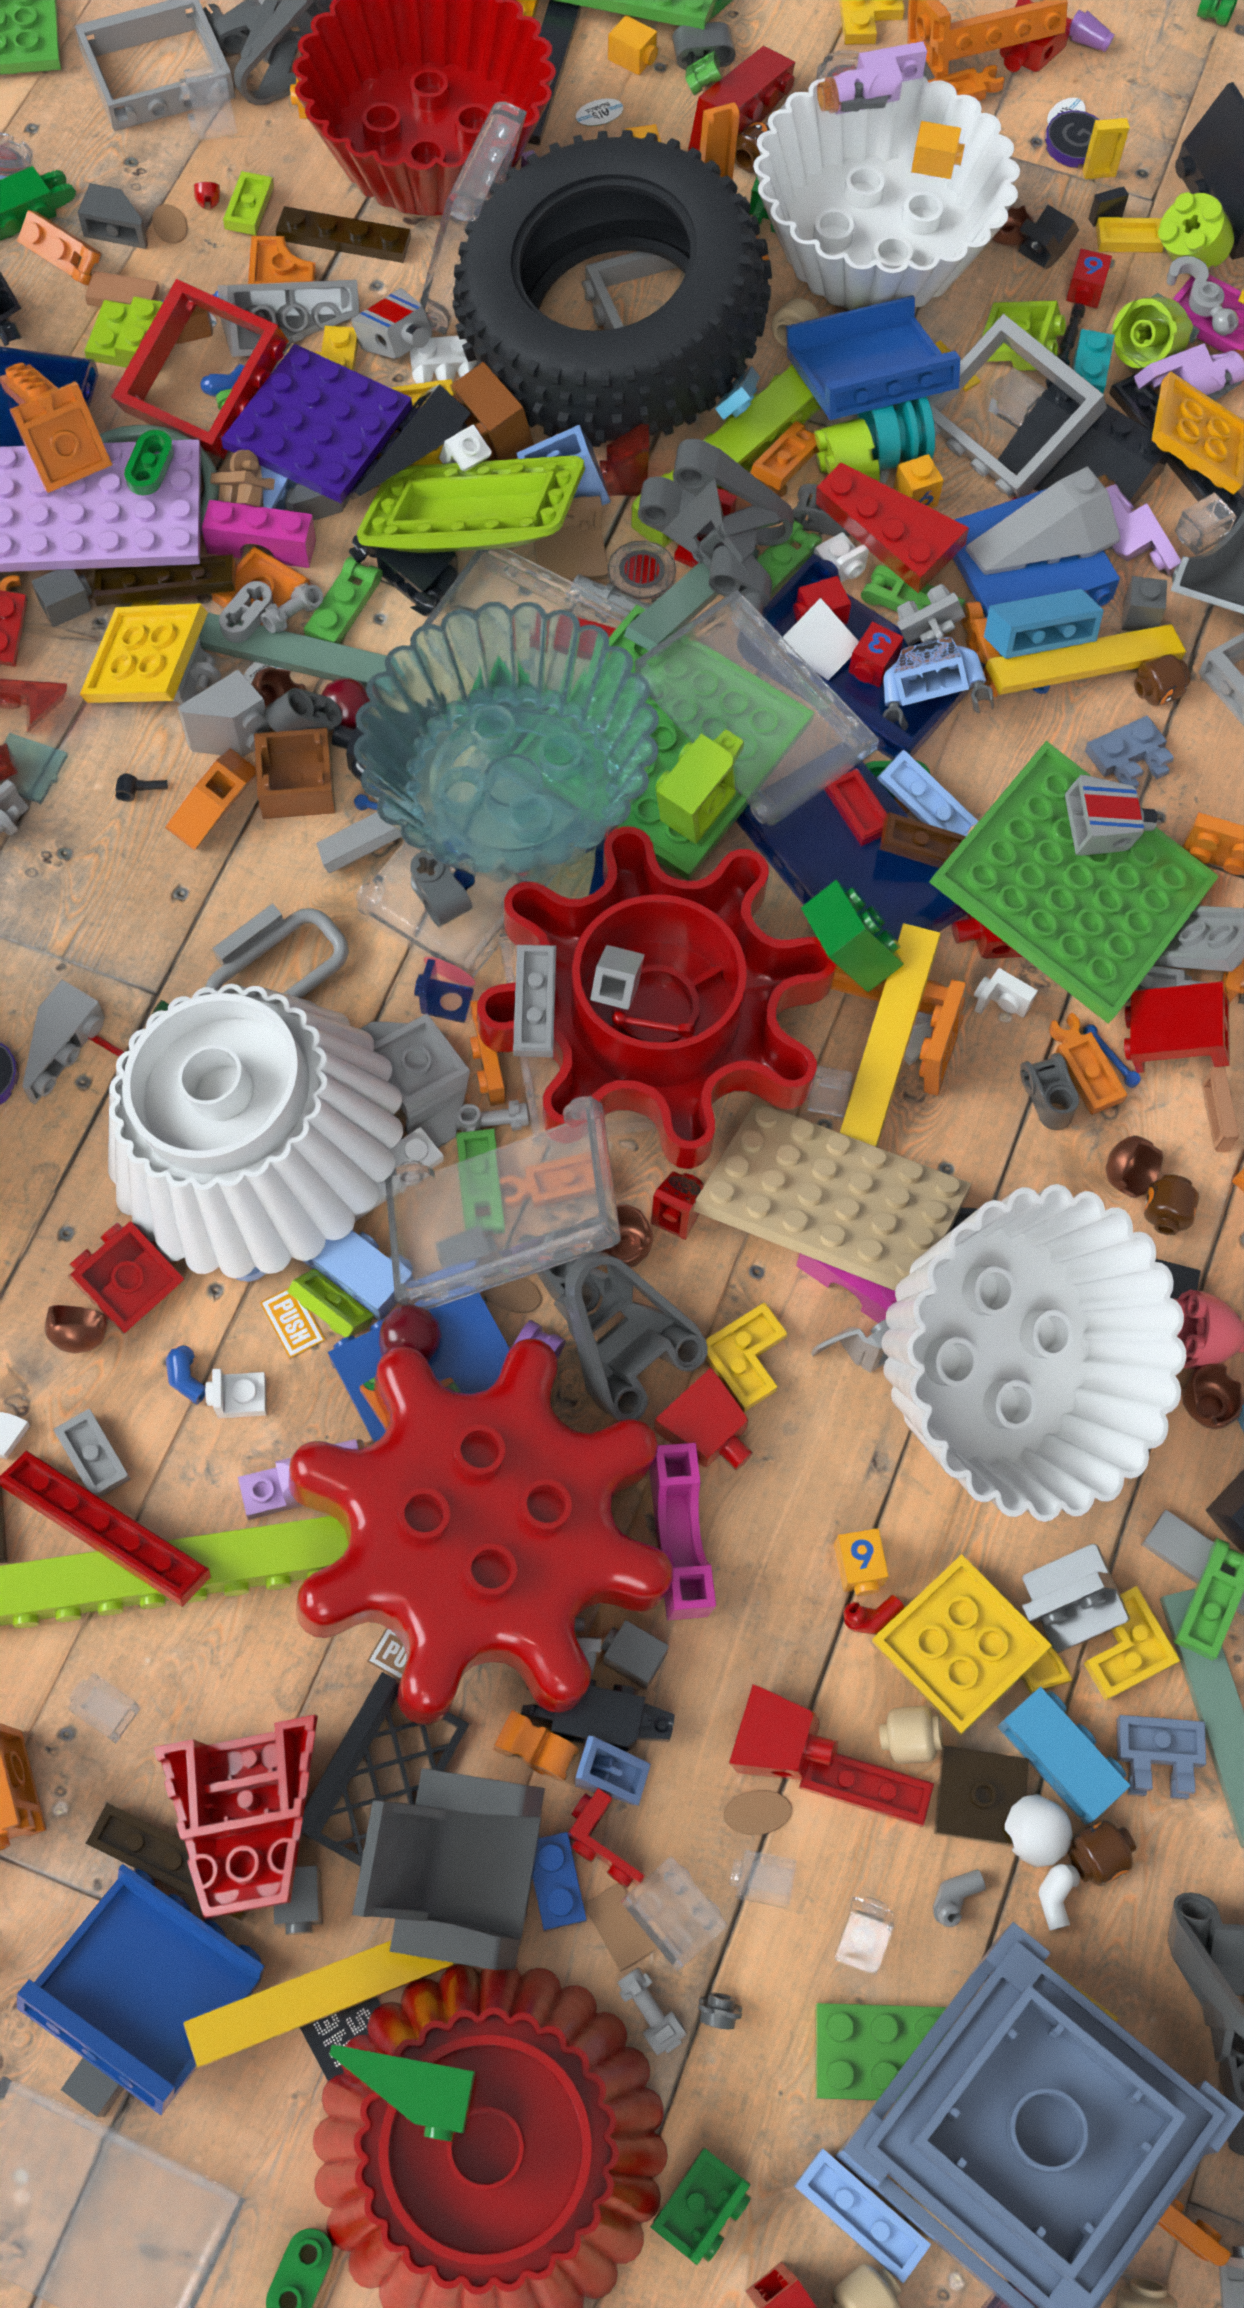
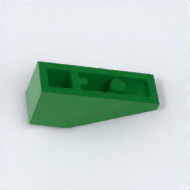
(419, 2090)

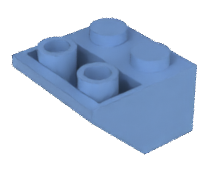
(573, 443)

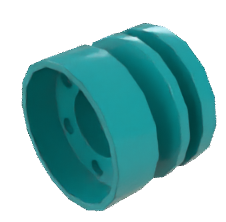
(901, 432)

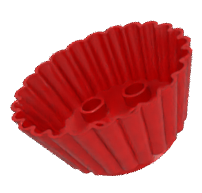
(410, 86)
(549, 2162)

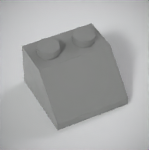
(224, 717)

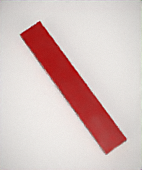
(105, 1528)

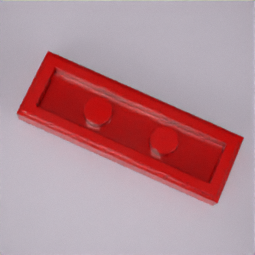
(870, 1788)

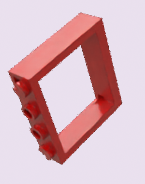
(159, 343)

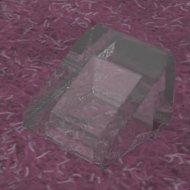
(830, 1091)

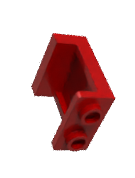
(1178, 1024)

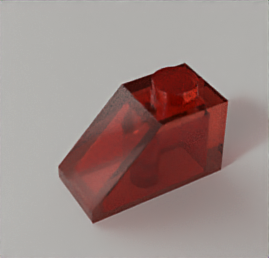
(627, 463)

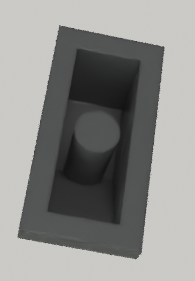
(111, 217)

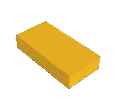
(1105, 148)
(1128, 235)

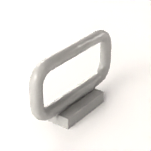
(266, 931)

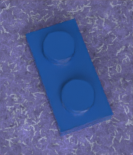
(557, 1883)

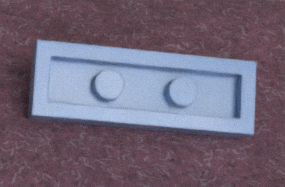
(925, 796)
(862, 2215)

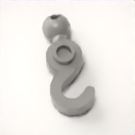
(1205, 296)

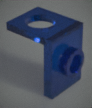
(431, 990)

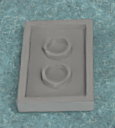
(1207, 940)

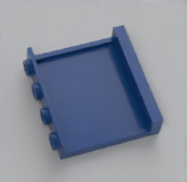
(869, 358)
(1091, 574)
(468, 1352)
(133, 1981)

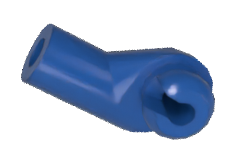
(215, 383)
(179, 1374)

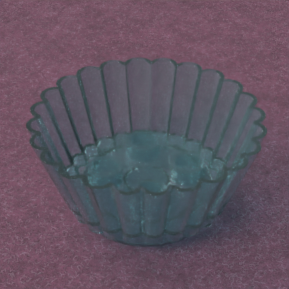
(506, 740)

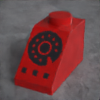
(675, 1204)

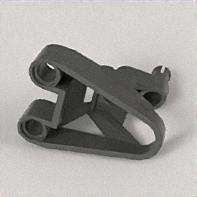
(265, 33)
(692, 509)
(632, 1344)
(1213, 1966)

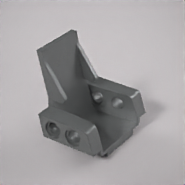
(453, 1868)

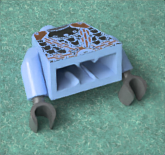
(932, 672)

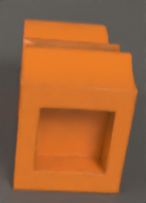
(536, 1745)

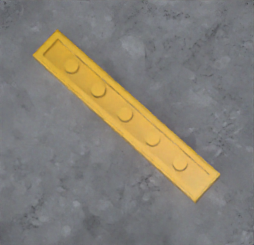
(1084, 660)
(890, 1036)
(303, 2001)

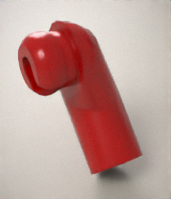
(871, 1620)

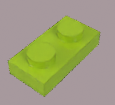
(248, 203)
(330, 1303)

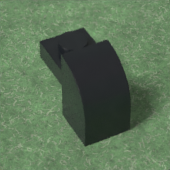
(1047, 237)

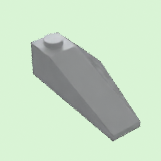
(293, 306)
(1058, 523)

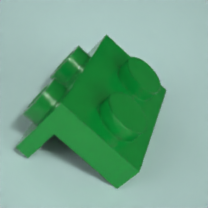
(701, 2207)

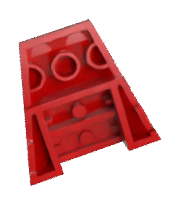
(241, 1813)

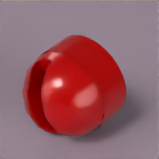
(207, 192)

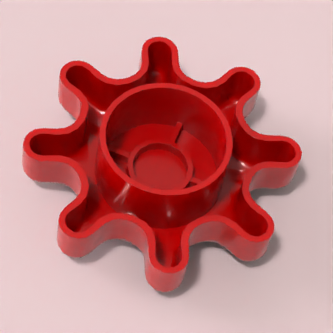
(699, 968)
(478, 1530)

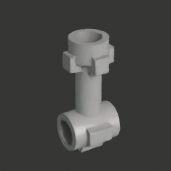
(303, 597)
(471, 1119)
(664, 2031)

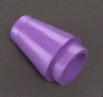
(1090, 31)

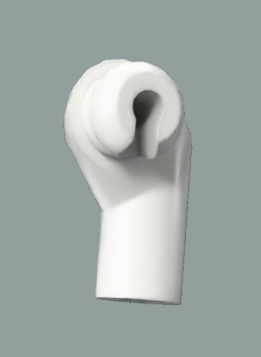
(1054, 1891)

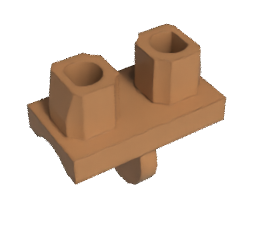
(241, 483)

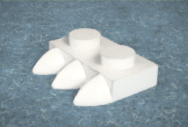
(440, 356)

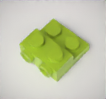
(1037, 318)
(120, 330)

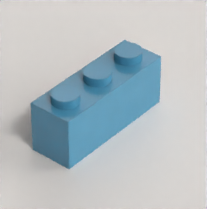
(1043, 623)
(1065, 1755)

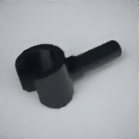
(128, 784)

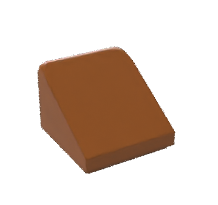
(197, 327)

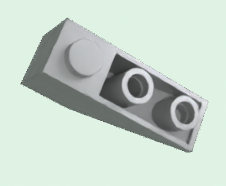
(58, 1035)

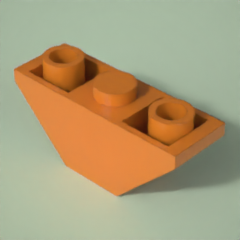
(211, 798)

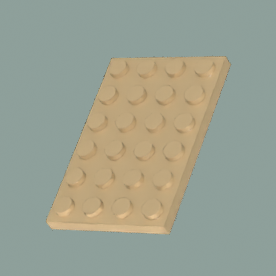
(830, 1196)

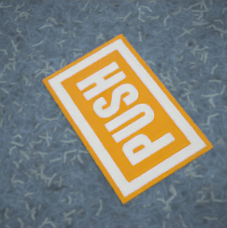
(292, 1323)

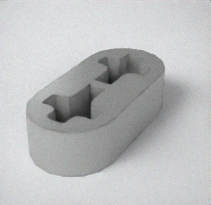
(241, 609)

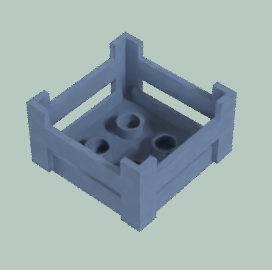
(1036, 2134)

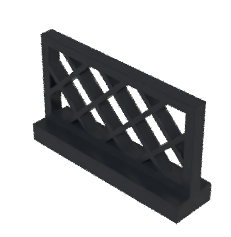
(349, 1755)

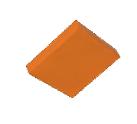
(266, 569)

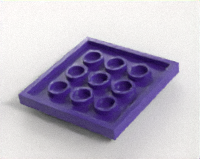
(318, 423)

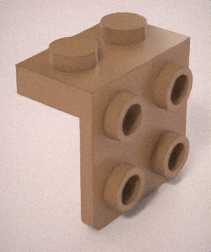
(578, 543)

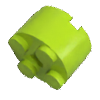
(1197, 229)
(1139, 345)
(849, 444)

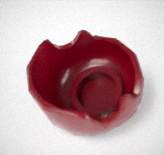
(349, 697)
(411, 1328)

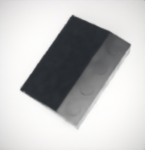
(1214, 159)
(1109, 447)

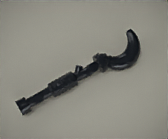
(1070, 335)

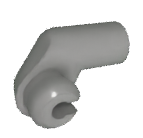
(952, 1894)

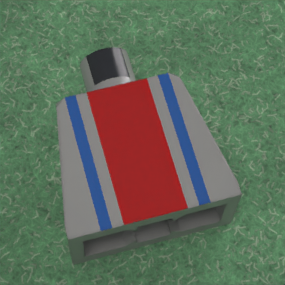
(393, 325)
(1105, 816)

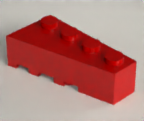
(752, 85)
(893, 527)

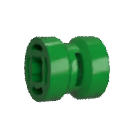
(1209, 8)

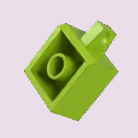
(699, 785)

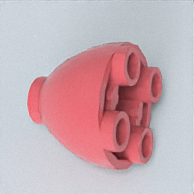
(1209, 1330)

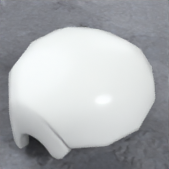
(1039, 1830)

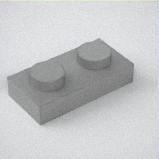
(91, 1454)

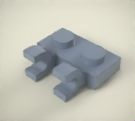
(1125, 746)
(1161, 1742)

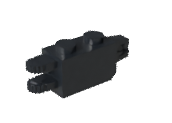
(609, 1715)

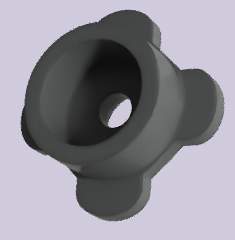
(719, 2010)

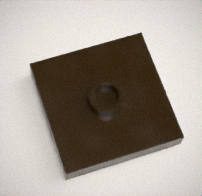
(978, 1794)

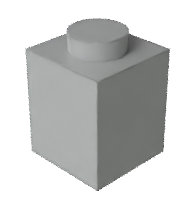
(617, 977)

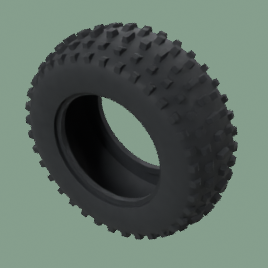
(601, 201)

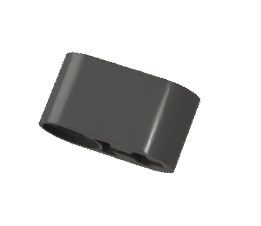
(695, 43)
(301, 711)

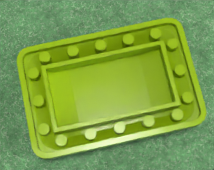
(473, 509)

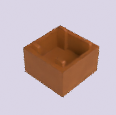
(493, 412)
(294, 773)

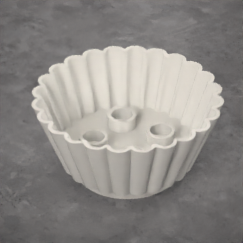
(856, 212)
(249, 1129)
(1038, 1352)

